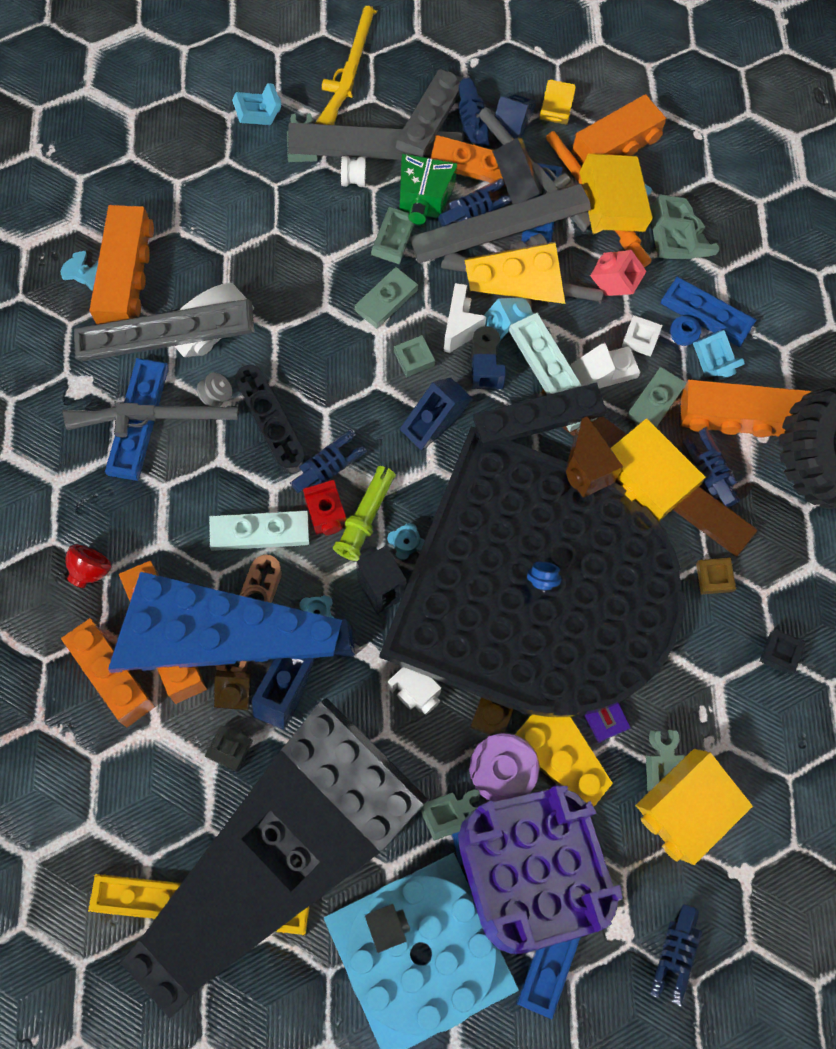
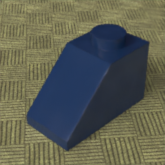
(514, 113)
(435, 412)
(281, 691)

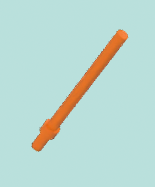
(628, 239)

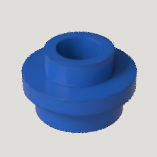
(682, 337)
(544, 575)

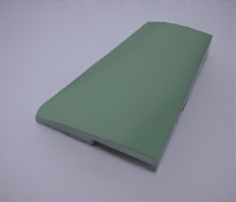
(678, 230)

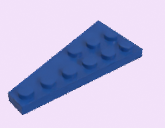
(201, 626)

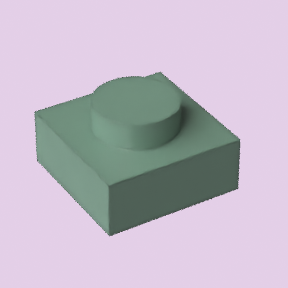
(414, 356)

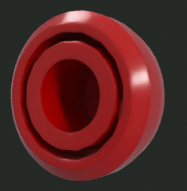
(85, 565)

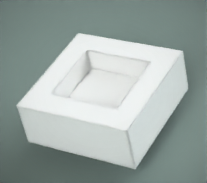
(642, 335)

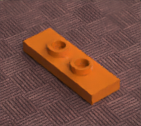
(470, 159)

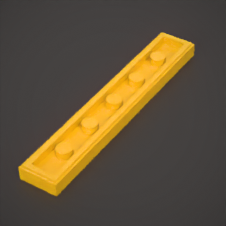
(148, 897)

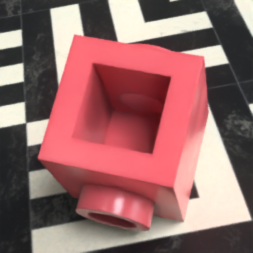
(618, 273)

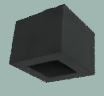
(387, 927)

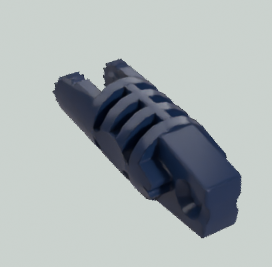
(469, 107)
(474, 204)
(326, 463)
(714, 467)
(678, 954)

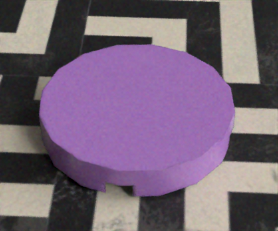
(504, 767)

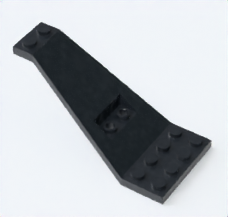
(329, 803)

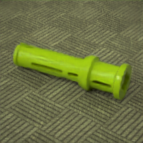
(359, 526)

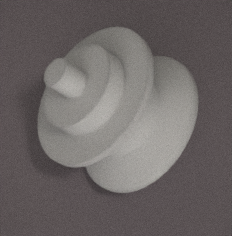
(214, 390)

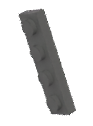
(429, 114)

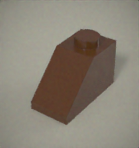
(591, 461)

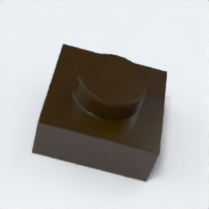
(232, 690)
(491, 717)

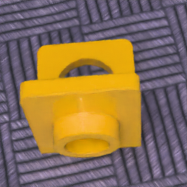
(557, 102)

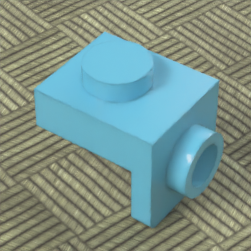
(257, 107)
(506, 312)
(717, 356)

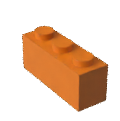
(622, 131)
(119, 689)

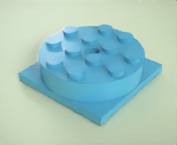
(417, 1001)

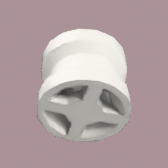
(353, 171)

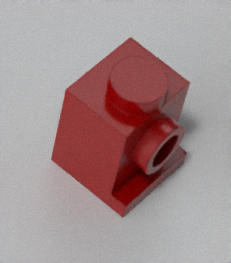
(321, 496)

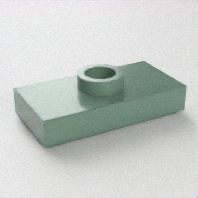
(393, 236)
(386, 297)
(657, 398)

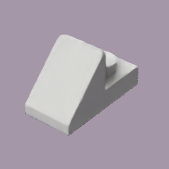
(460, 322)
(606, 366)

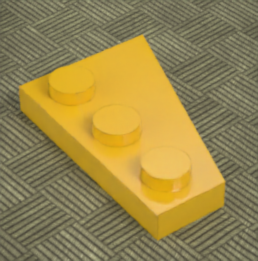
(520, 273)
(566, 756)

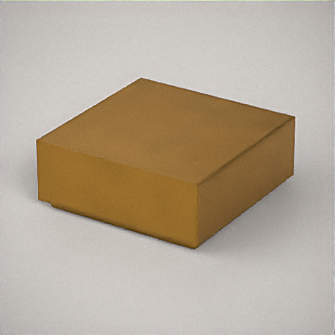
(716, 576)

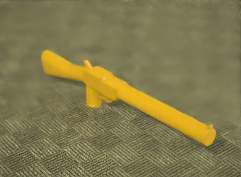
(344, 87)

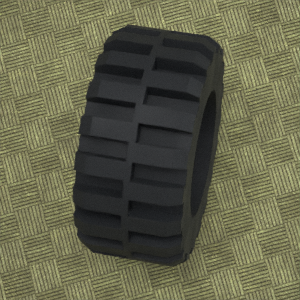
(810, 447)

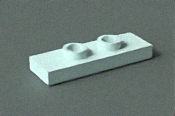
(259, 530)

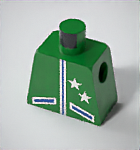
(425, 186)

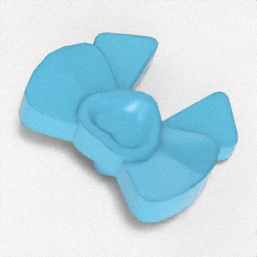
(75, 269)

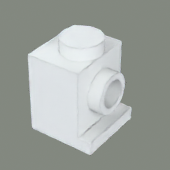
(415, 690)

